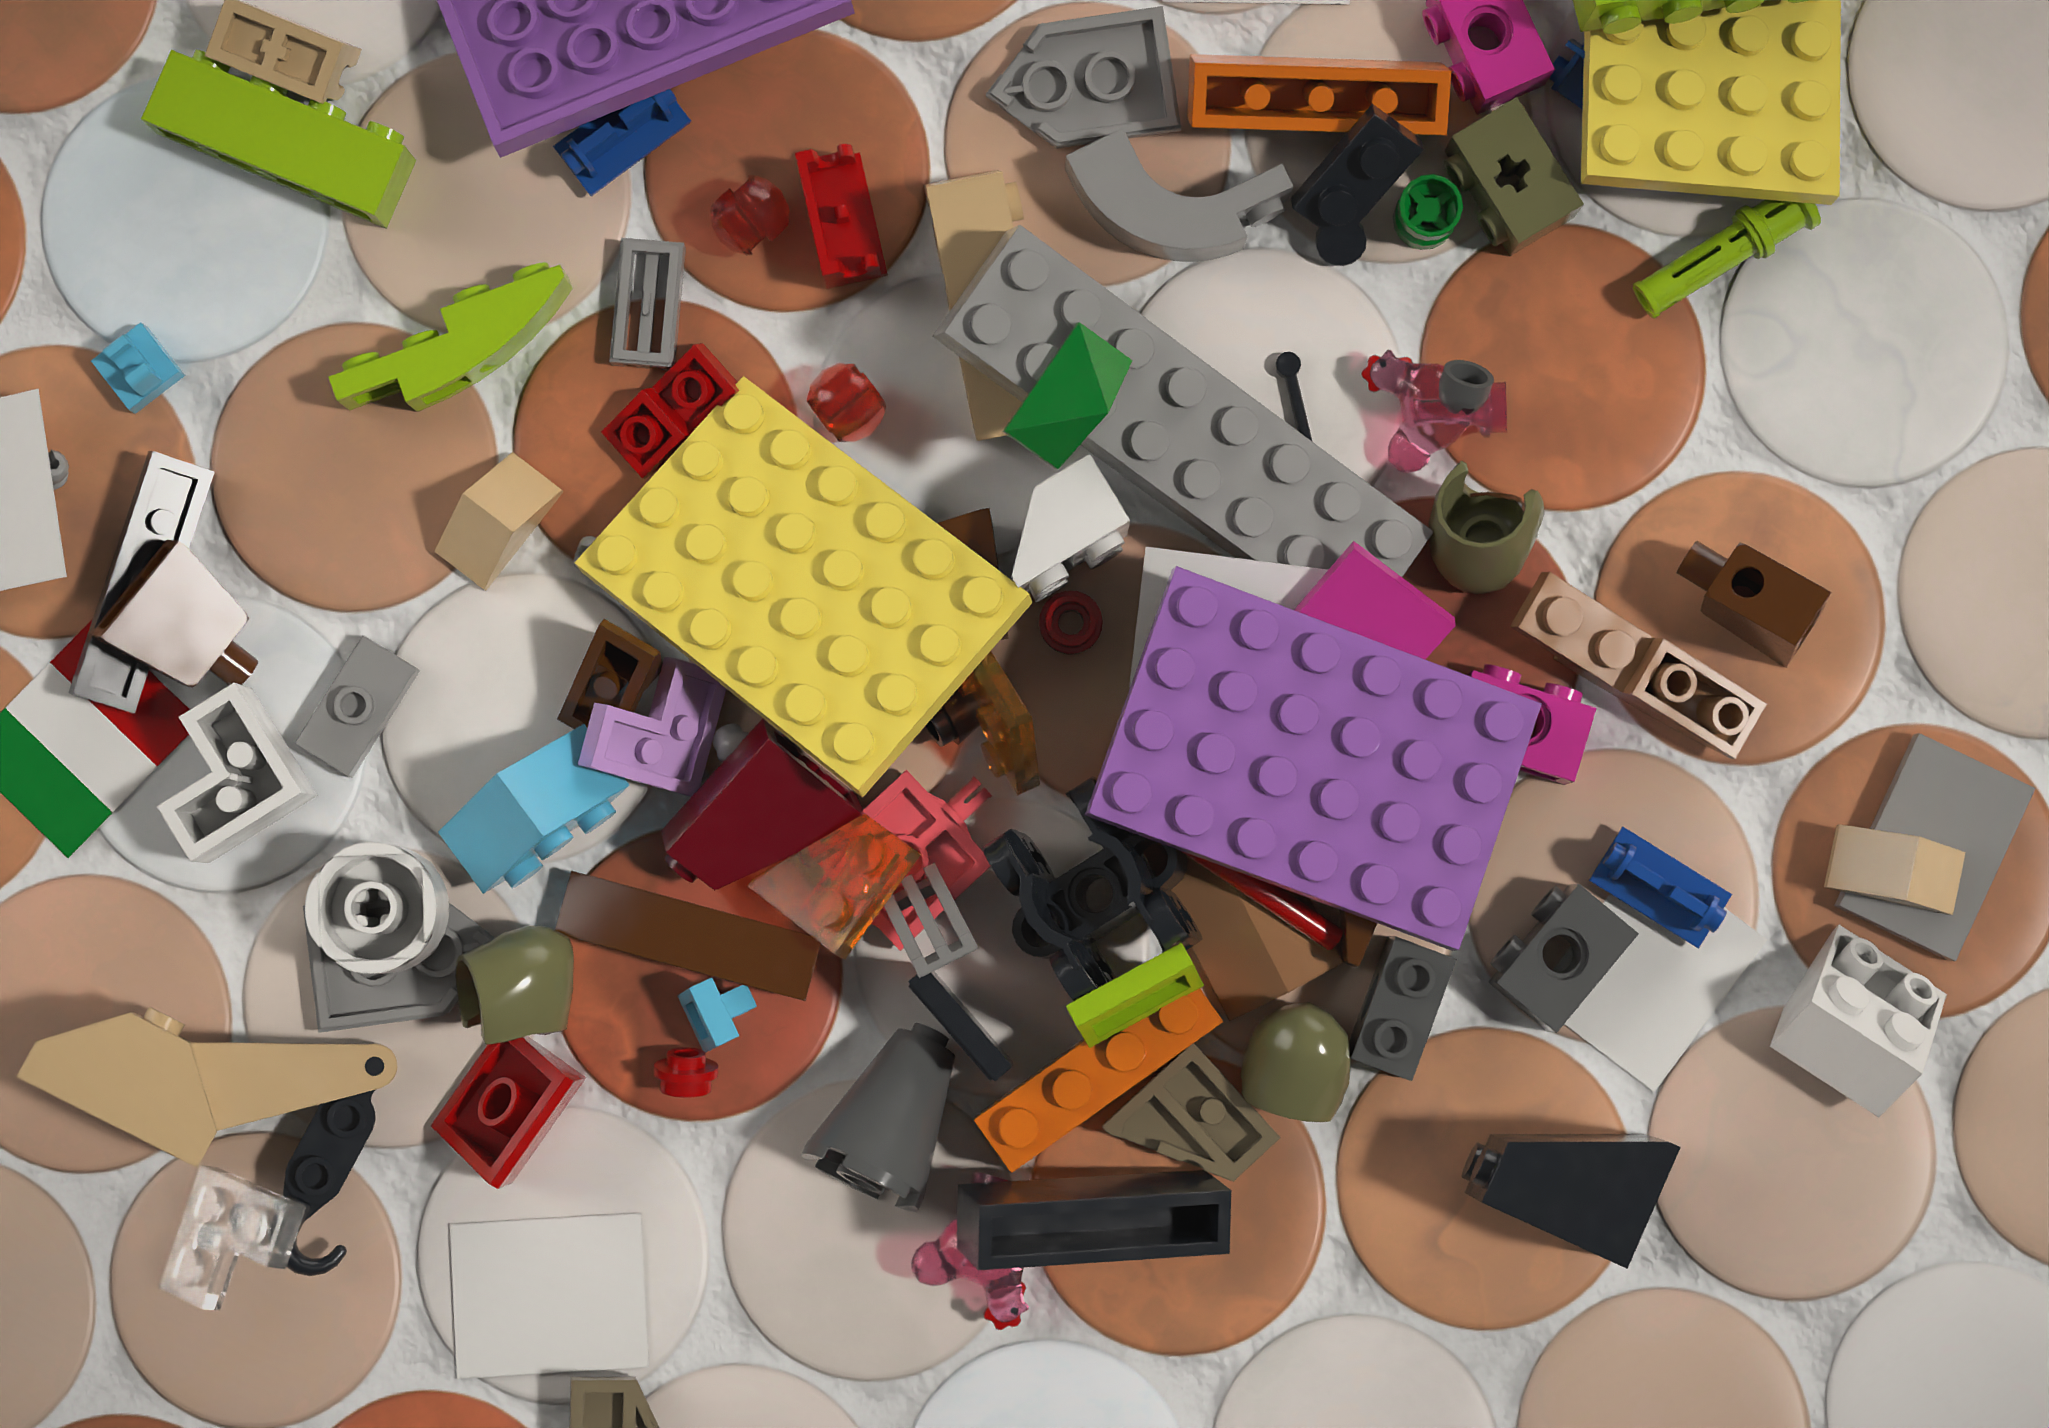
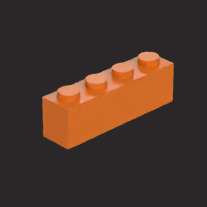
(1315, 93)
(1089, 1079)

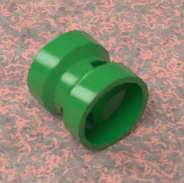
(1435, 202)

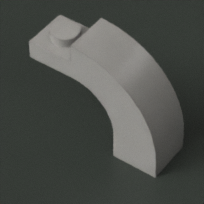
(1165, 223)

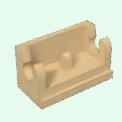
(280, 51)

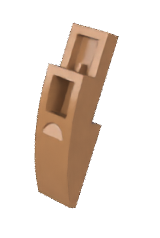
(1637, 666)

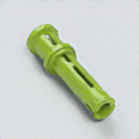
(1752, 233)

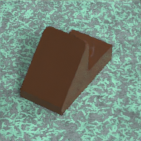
(612, 673)

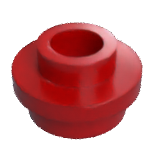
(1070, 602)
(686, 1073)

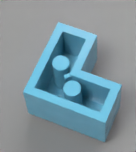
(530, 813)

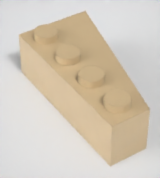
(967, 225)

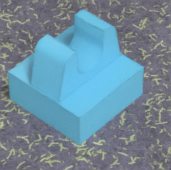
(137, 368)
(713, 1013)

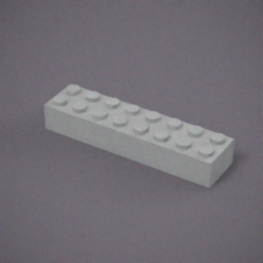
(1176, 419)

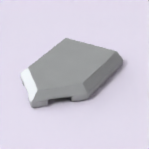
(1093, 79)
(365, 999)

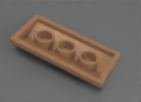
(1244, 947)

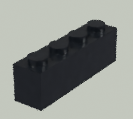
(1093, 1219)

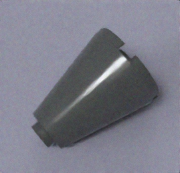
(889, 1119)

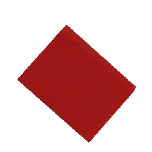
(506, 1107)

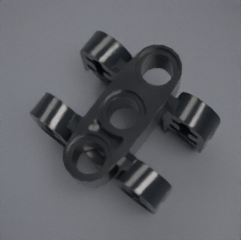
(1073, 942)

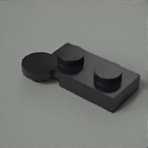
(1353, 182)

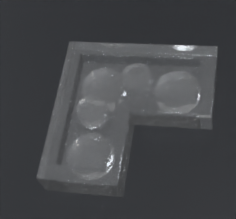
(219, 1223)

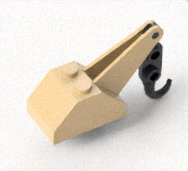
(184, 1091)

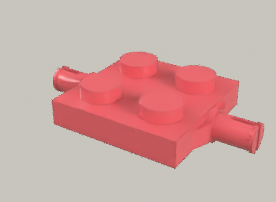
(938, 834)

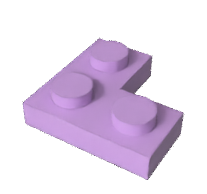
(669, 744)

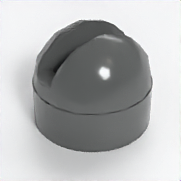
(1464, 386)

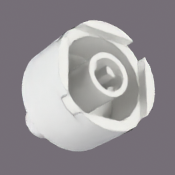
(352, 880)

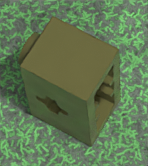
(1511, 145)

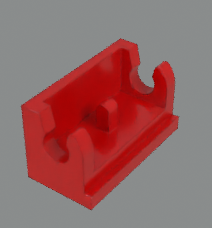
(841, 216)

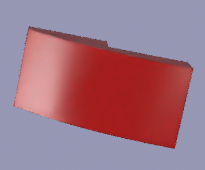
(670, 410)

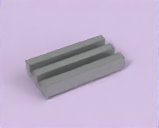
(643, 356)
(914, 895)

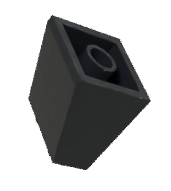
(1575, 1185)

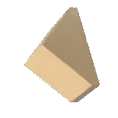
(496, 519)
(1895, 868)

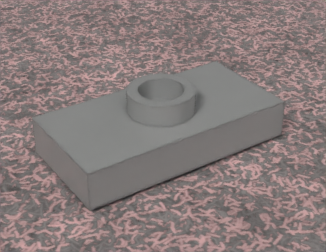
(357, 706)

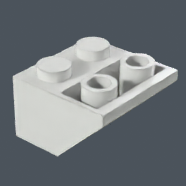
(1068, 523)
(1860, 1022)

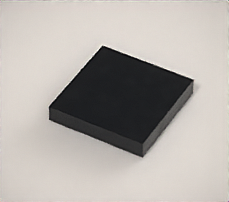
(961, 1025)

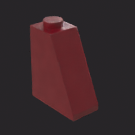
(756, 811)

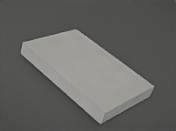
(1957, 805)

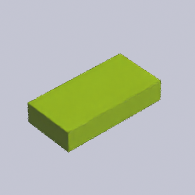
(1134, 995)

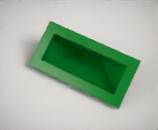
(1069, 397)

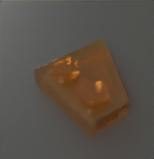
(838, 882)

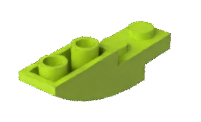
(482, 336)

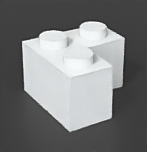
(250, 779)

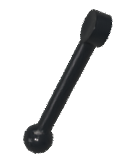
(1288, 367)

